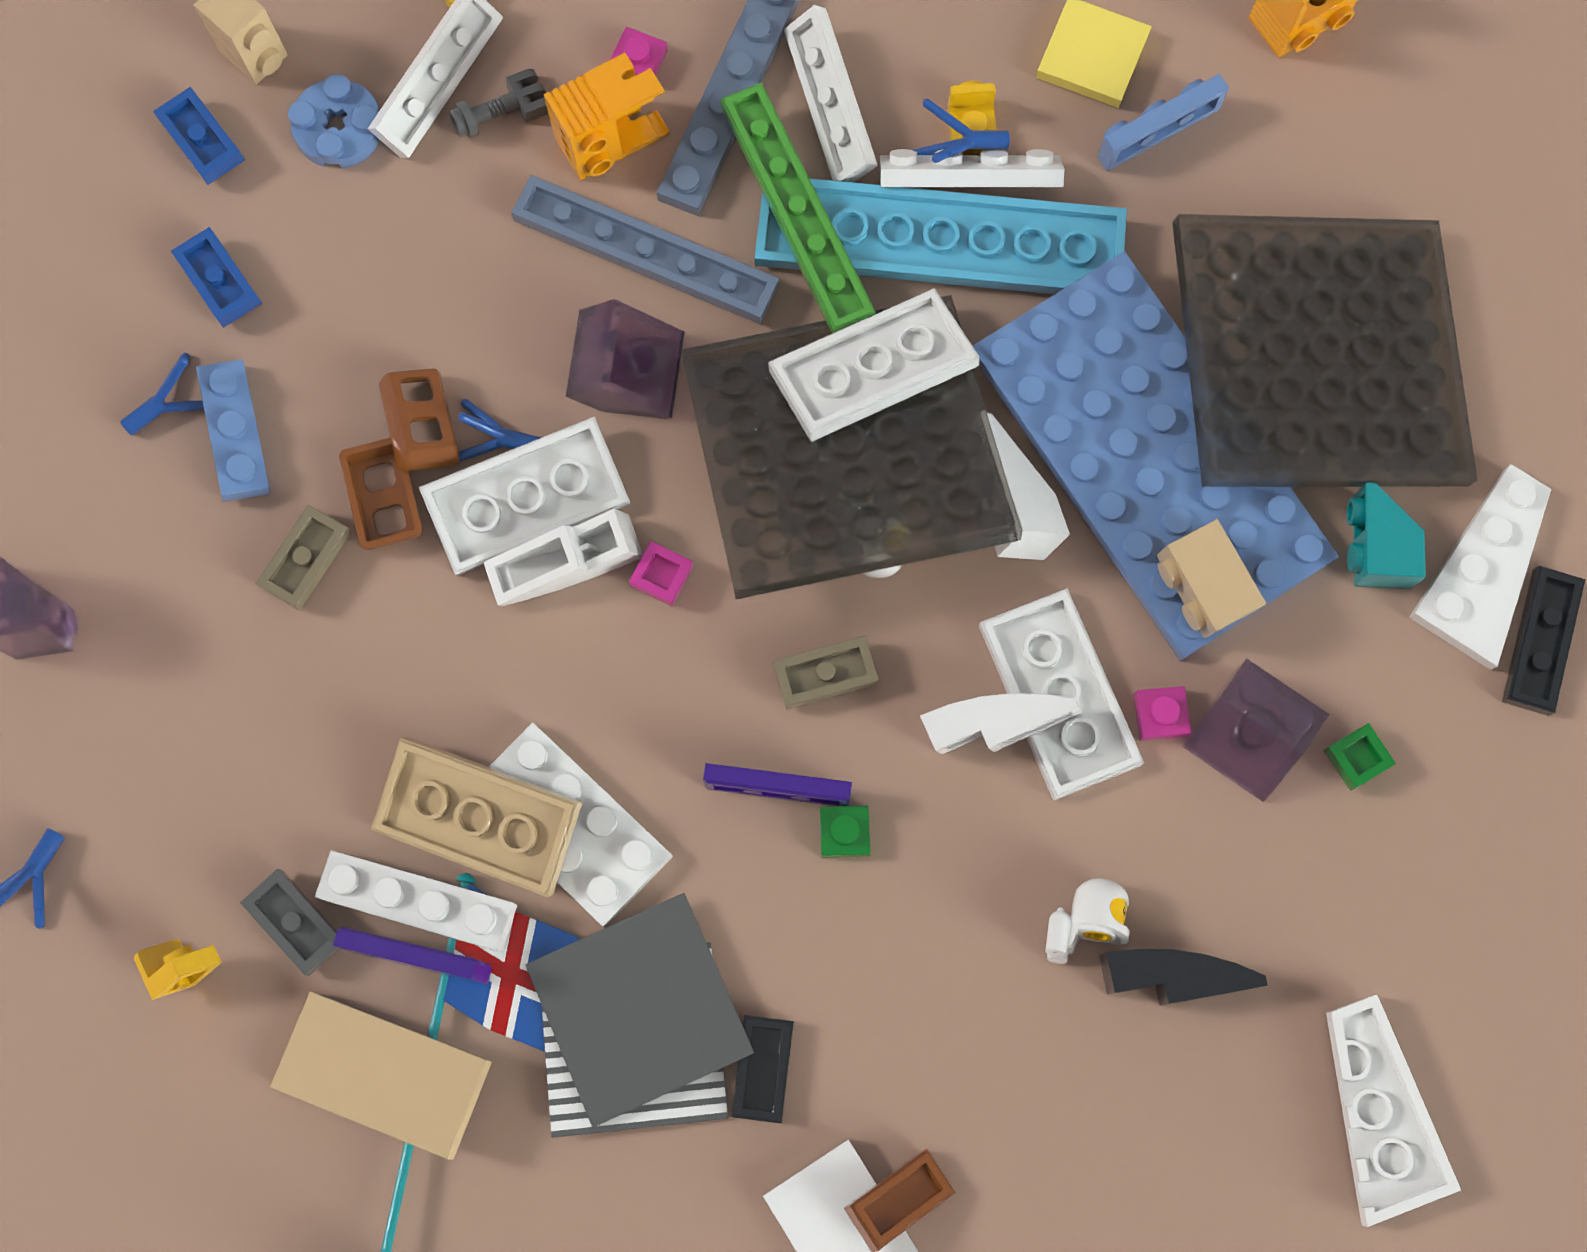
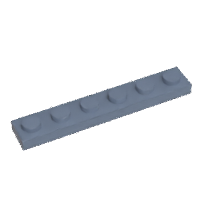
(709, 133)
(645, 249)

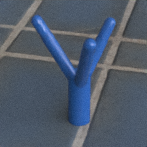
(970, 138)
(156, 405)
(483, 422)
(34, 868)

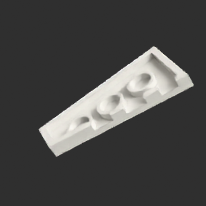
(1484, 573)
(1387, 1126)

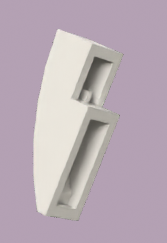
(563, 558)
(997, 718)

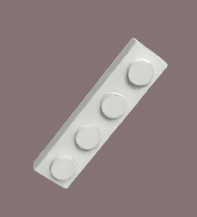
(434, 75)
(830, 96)
(989, 169)
(416, 901)

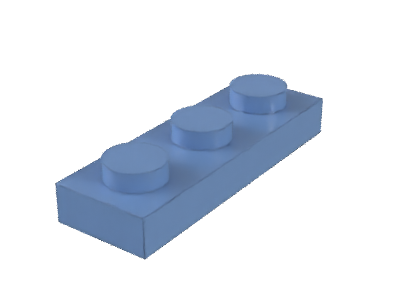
(1162, 121)
(233, 430)

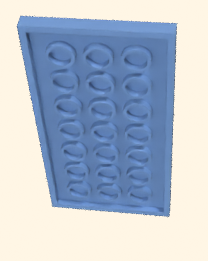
(1111, 413)

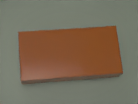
(899, 1200)

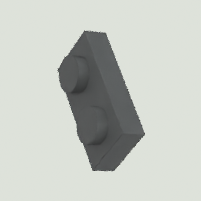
(292, 922)

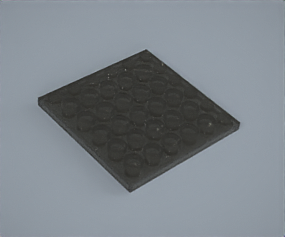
(1322, 352)
(854, 502)

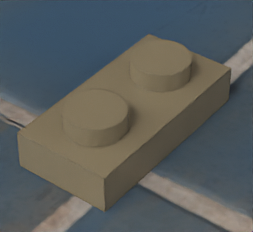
(303, 557)
(825, 672)

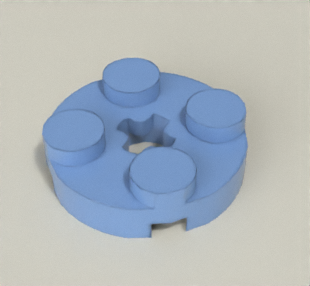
(324, 101)

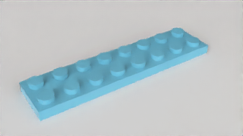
(957, 236)

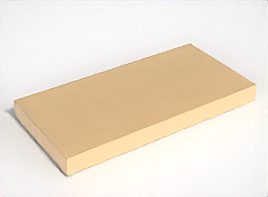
(476, 816)
(381, 1075)

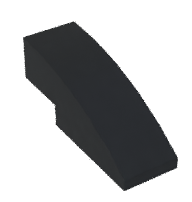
(1176, 974)

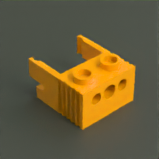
(1298, 22)
(595, 112)

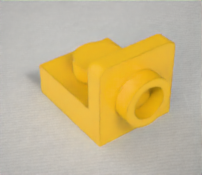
(974, 107)
(173, 968)

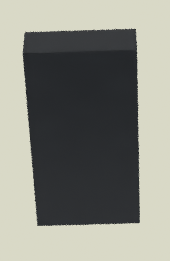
(763, 1075)

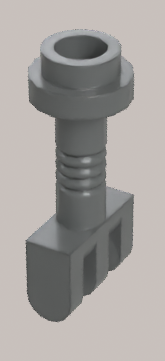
(523, 95)

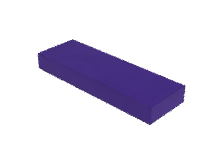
(777, 785)
(413, 955)

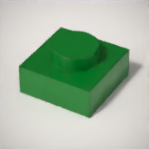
(1359, 757)
(844, 831)

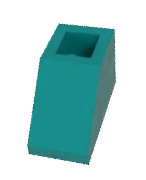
(1386, 541)

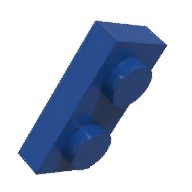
(199, 135)
(216, 277)

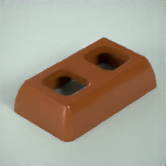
(400, 413)
(366, 503)

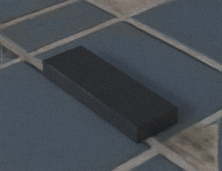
(1543, 640)

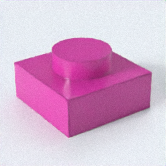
(642, 50)
(661, 573)
(1162, 713)

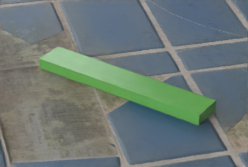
(797, 208)

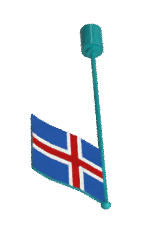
(503, 1006)

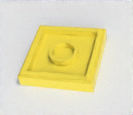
(1093, 52)

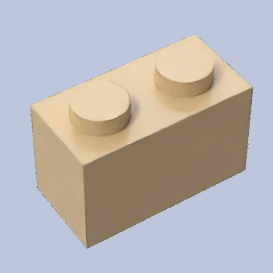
(243, 35)
(1209, 579)

